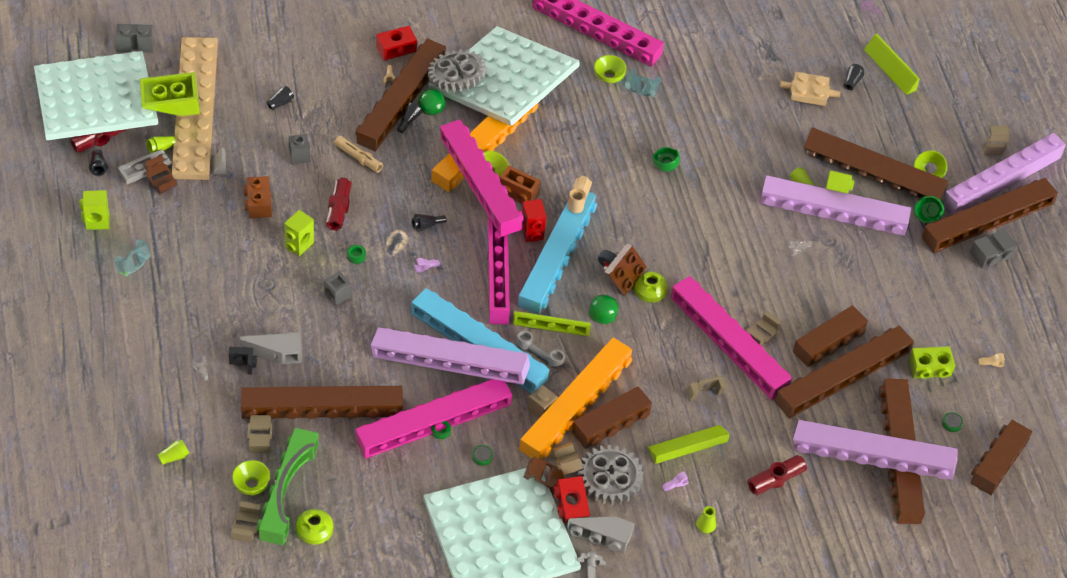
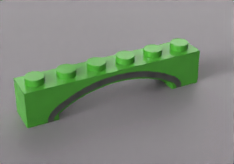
(301, 448)

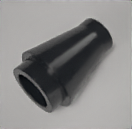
(854, 75)
(280, 98)
(98, 163)

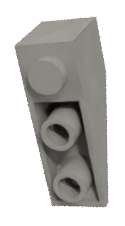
(278, 348)
(606, 531)

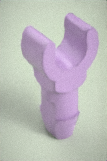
(424, 264)
(679, 480)

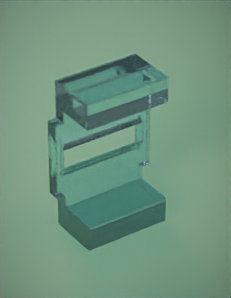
(633, 83)
(126, 265)

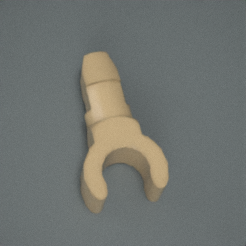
(389, 75)
(995, 360)

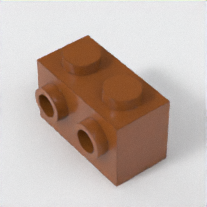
(520, 185)
(258, 197)

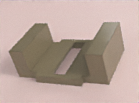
(997, 134)
(769, 323)
(694, 388)
(259, 442)
(567, 458)
(250, 513)

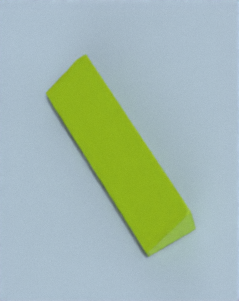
(892, 64)
(551, 323)
(688, 444)

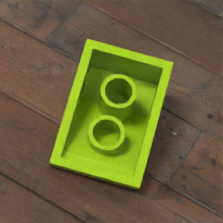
(171, 94)

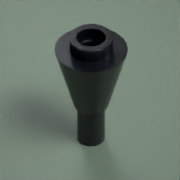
(411, 112)
(421, 222)

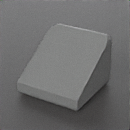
(219, 163)

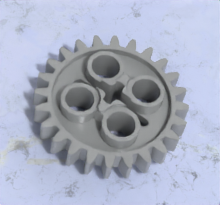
(446, 75)
(611, 474)

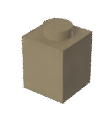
(541, 401)

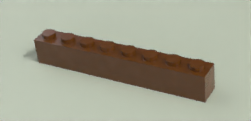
(394, 100)
(874, 164)
(989, 215)
(843, 371)
(321, 401)
(898, 423)

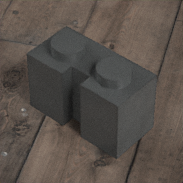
(134, 37)
(993, 249)

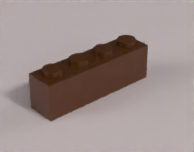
(830, 336)
(611, 417)
(1001, 456)

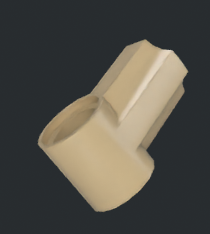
(579, 194)

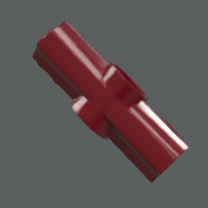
(84, 142)
(338, 204)
(768, 479)

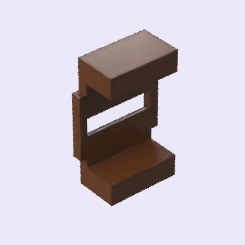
(156, 166)
(536, 469)

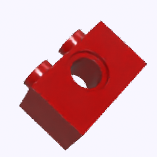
(396, 43)
(534, 220)
(575, 488)

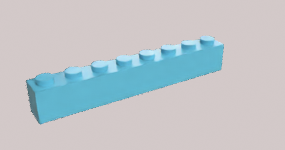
(555, 256)
(462, 328)

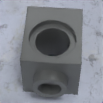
(299, 149)
(337, 288)

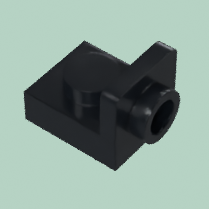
(243, 356)

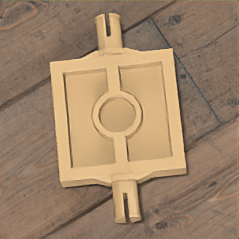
(810, 88)

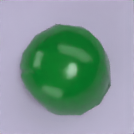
(431, 102)
(666, 159)
(929, 209)
(603, 309)

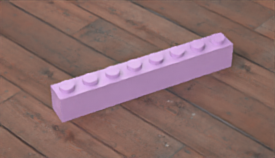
(1003, 174)
(835, 205)
(450, 355)
(875, 449)

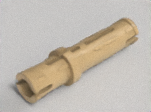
(363, 157)

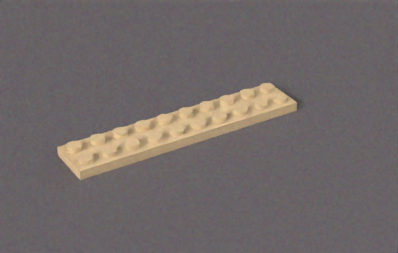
(195, 131)

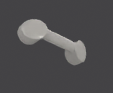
(555, 357)

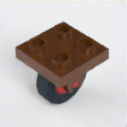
(622, 267)

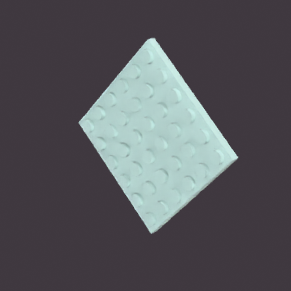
(516, 76)
(93, 95)
(501, 529)

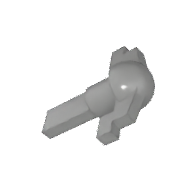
(591, 557)

